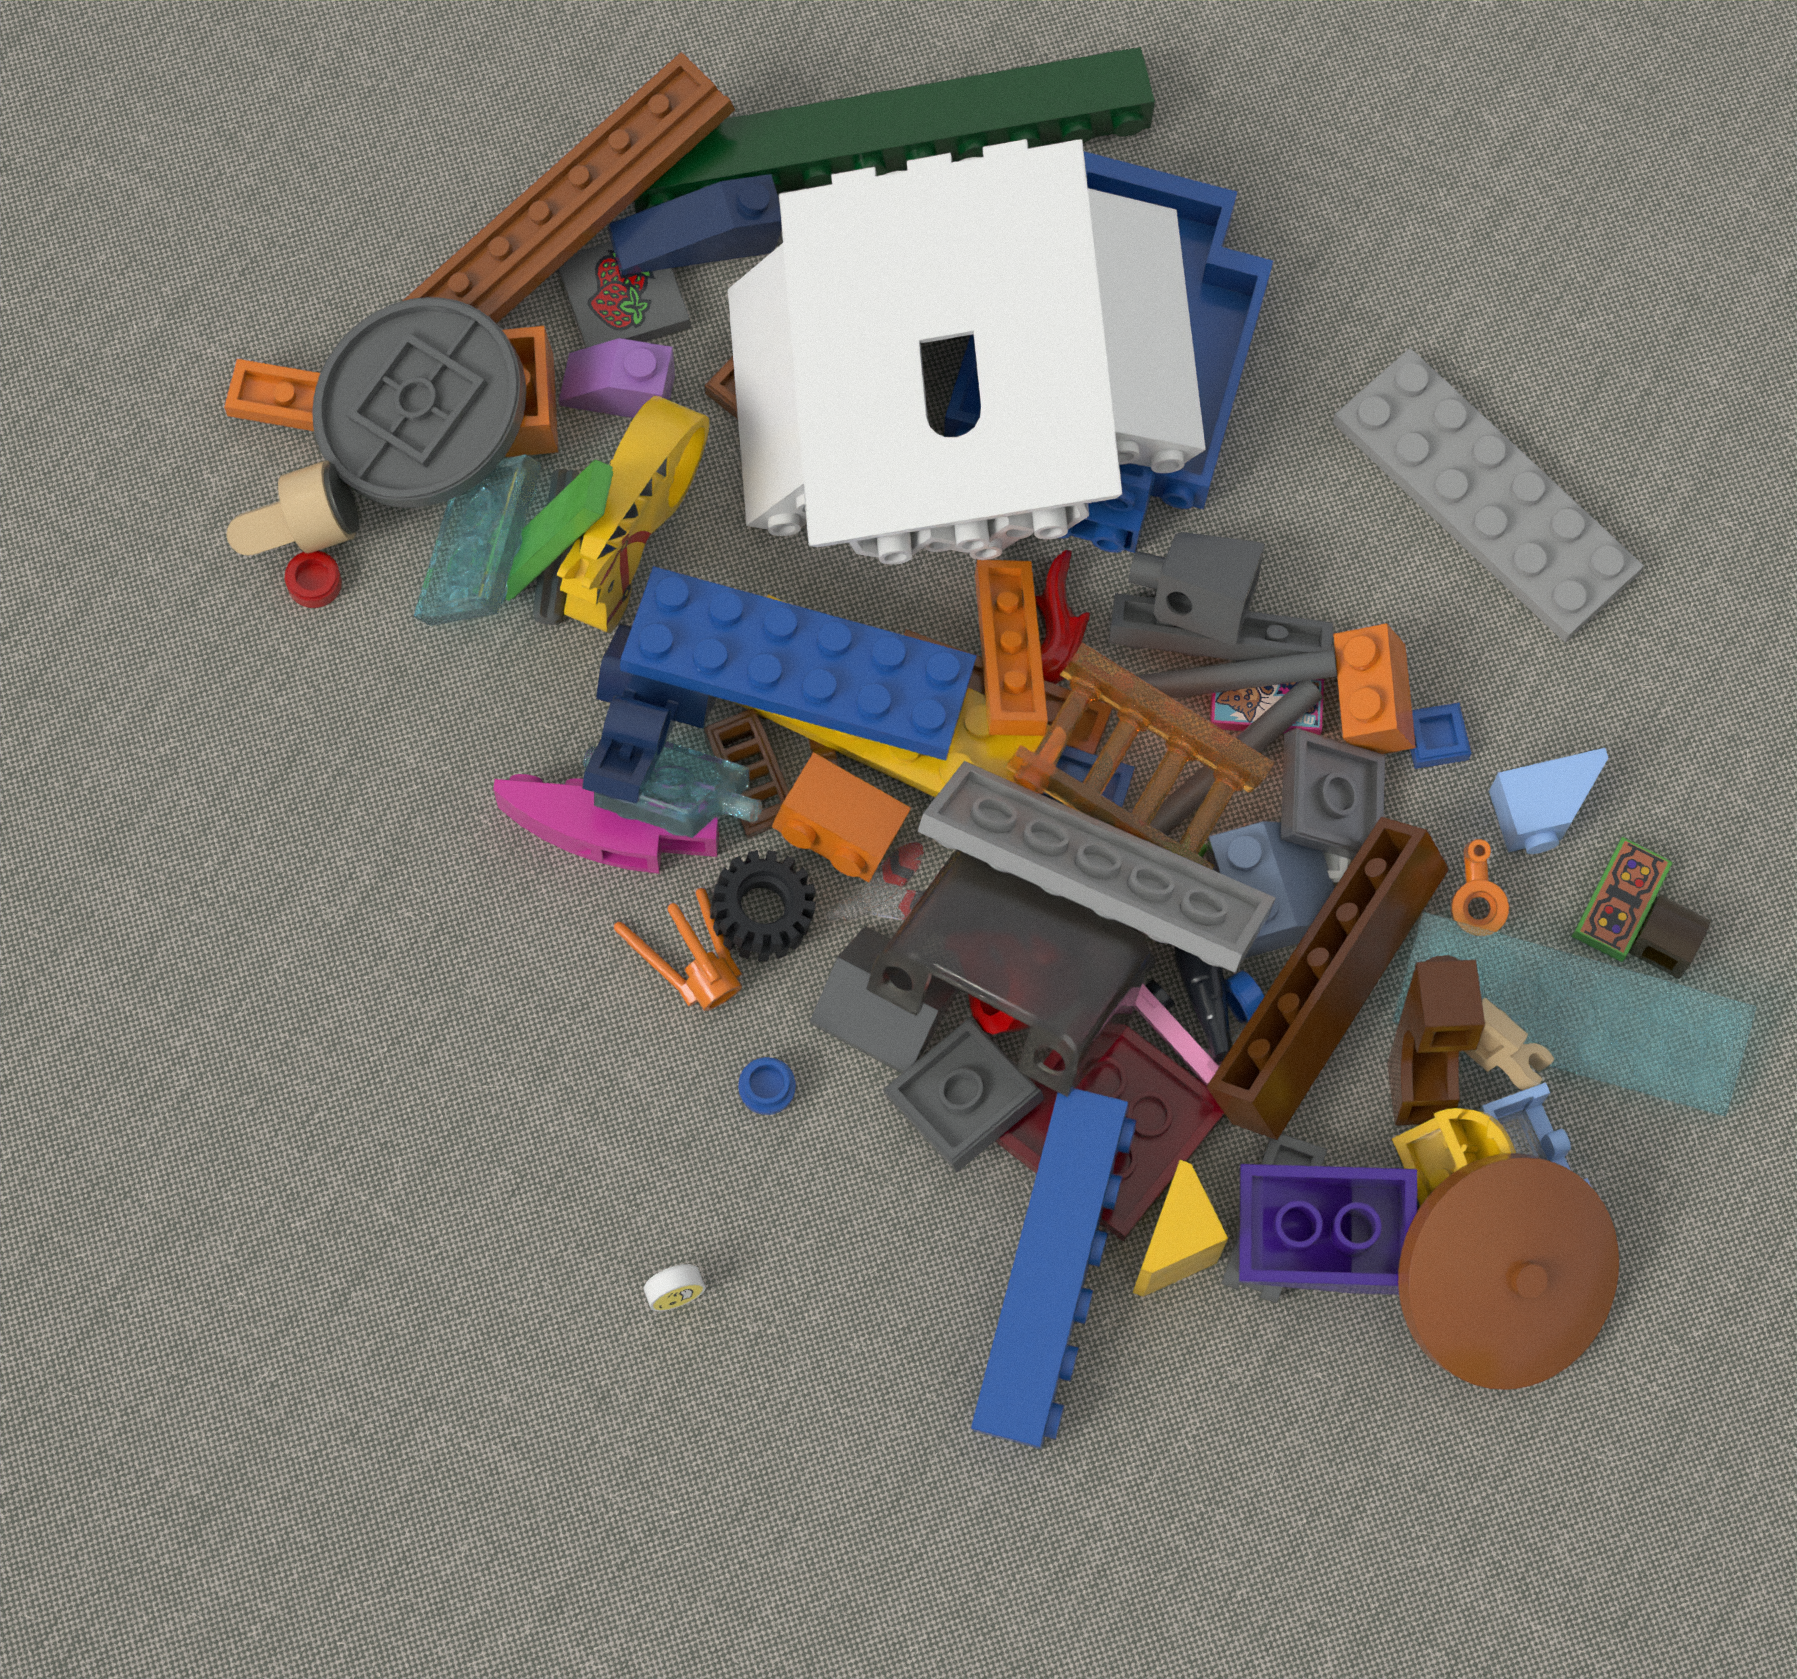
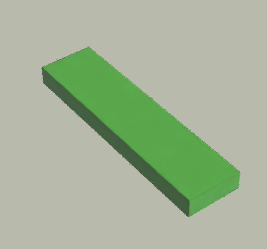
(560, 525)

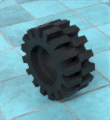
(767, 874)

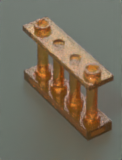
(1139, 709)

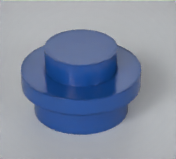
(767, 1086)

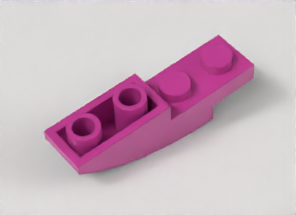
(570, 821)

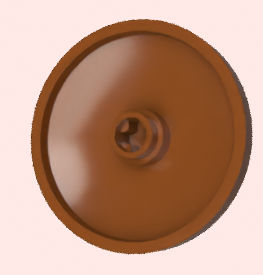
(1508, 1271)

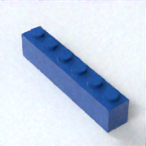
(1052, 1267)

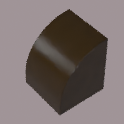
(1670, 936)

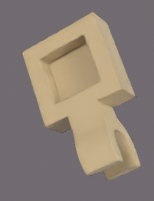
(1504, 1047)

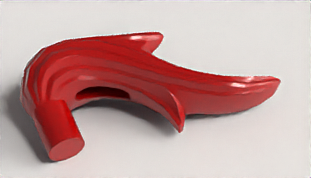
(1063, 628)

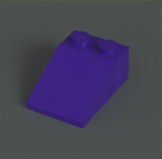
(1324, 1226)

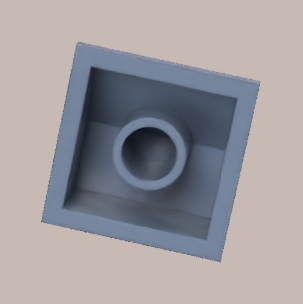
(1280, 869)

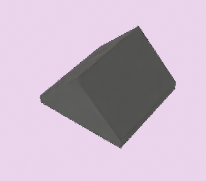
(870, 1021)

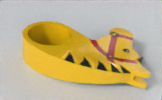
(646, 488)

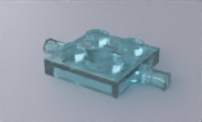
(686, 792)

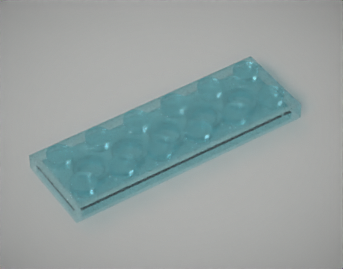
(1601, 1016)

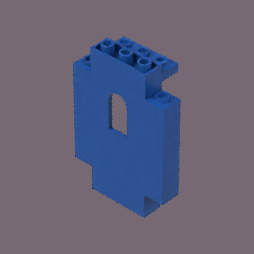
(1223, 306)

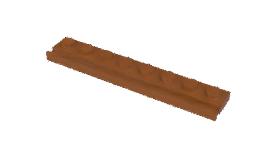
(582, 192)

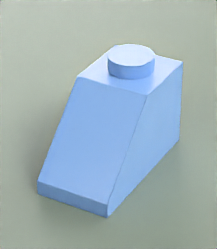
(1542, 799)

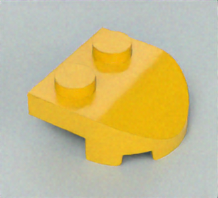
(1448, 1144)

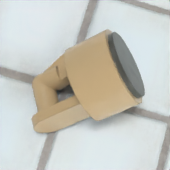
(312, 510)

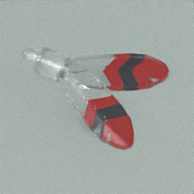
(884, 893)

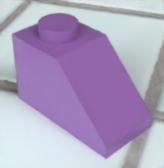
(617, 377)

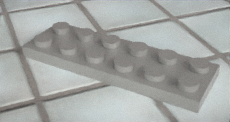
(1487, 494)
(1097, 866)

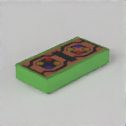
(1622, 899)

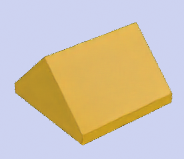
(1185, 1236)

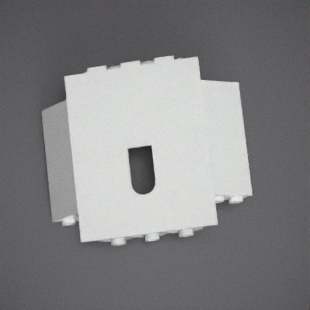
(1073, 340)

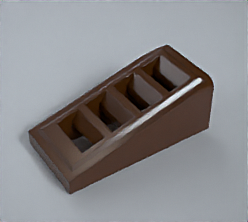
(737, 728)

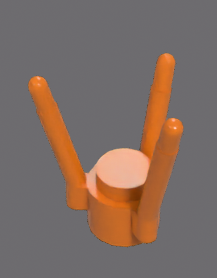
(710, 979)

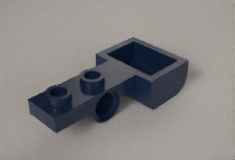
(636, 724)

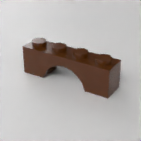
(1437, 1022)

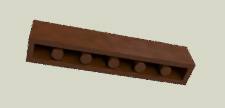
(1328, 978)

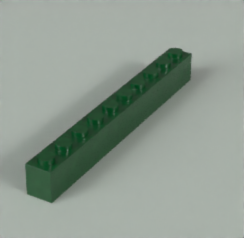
(888, 128)

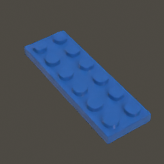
(798, 663)

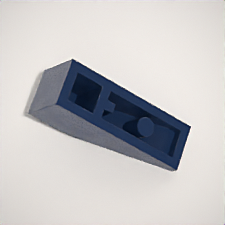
(701, 227)

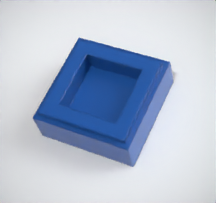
(1439, 736)

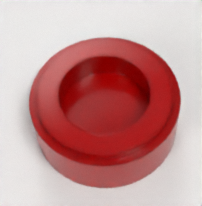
(313, 579)

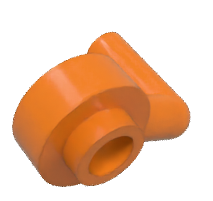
(1478, 885)

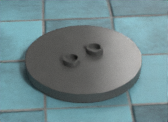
(419, 402)

